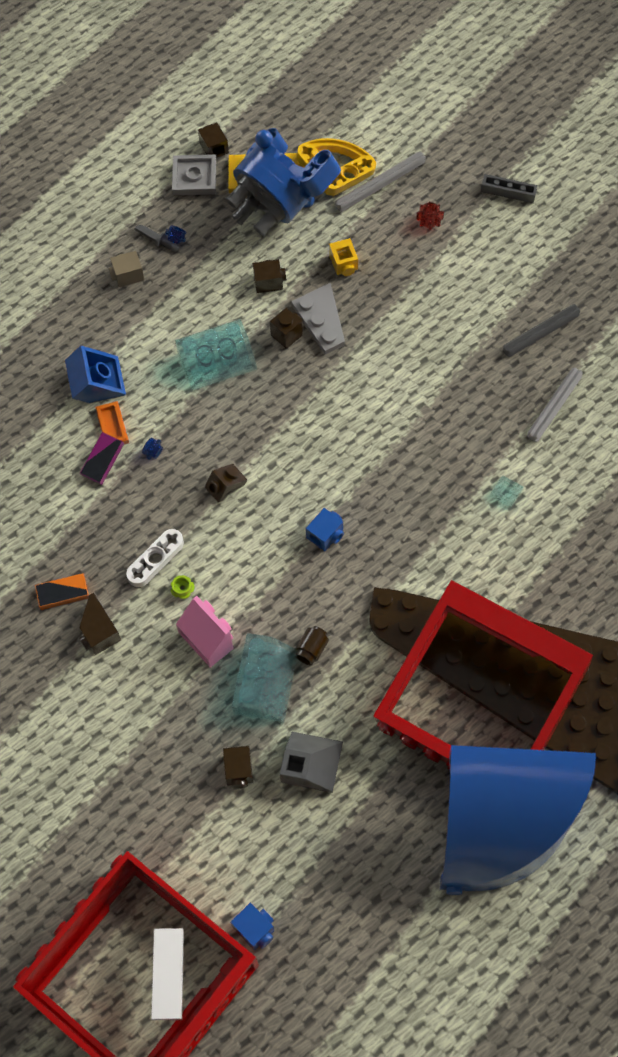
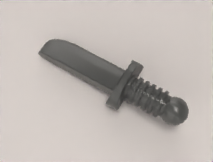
(157, 238)

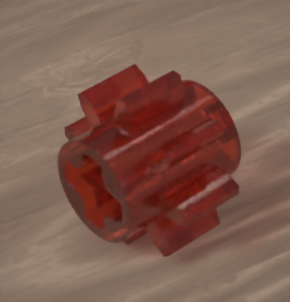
(430, 215)

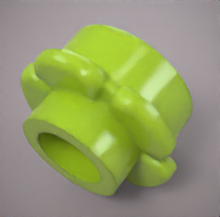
(182, 581)

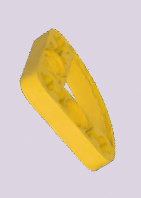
(345, 148)

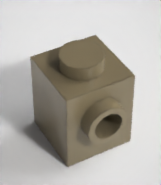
(126, 269)

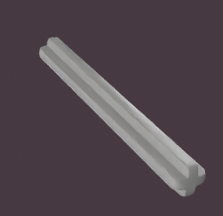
(380, 181)

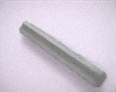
(554, 404)

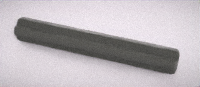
(541, 330)

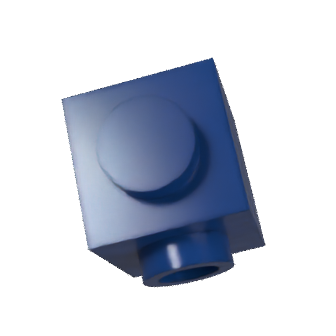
(325, 529)
(254, 926)

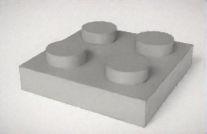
(194, 175)

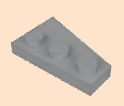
(321, 318)

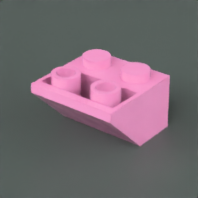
(205, 632)

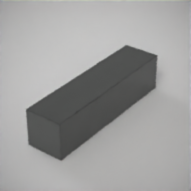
(509, 188)

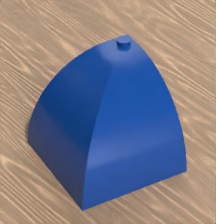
(509, 812)

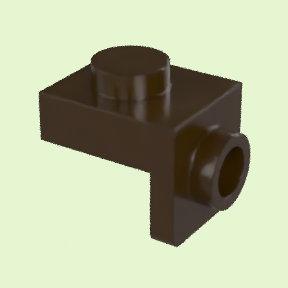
(224, 480)

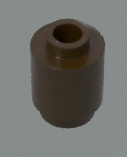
(311, 645)

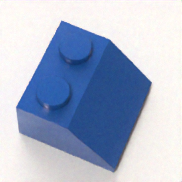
(94, 375)

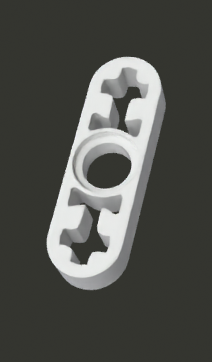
(172, 550)

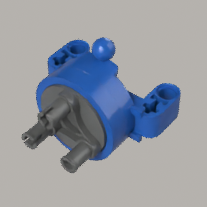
(276, 184)

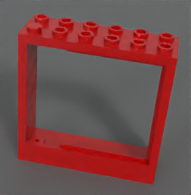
(500, 624)
(88, 913)

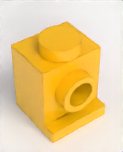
(345, 261)

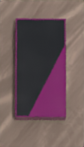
(102, 458)

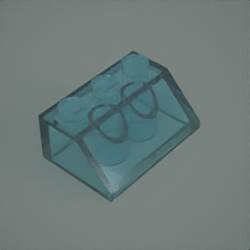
(216, 354)
(264, 678)

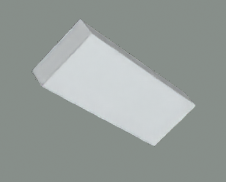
(167, 974)

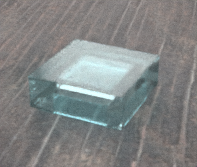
(506, 491)

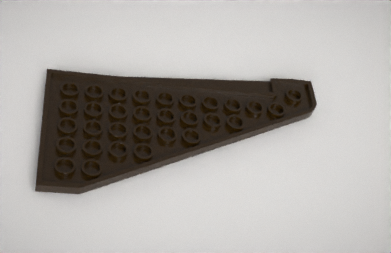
(510, 681)

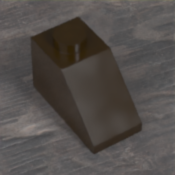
(97, 627)

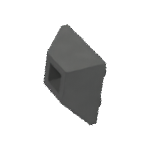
(311, 762)

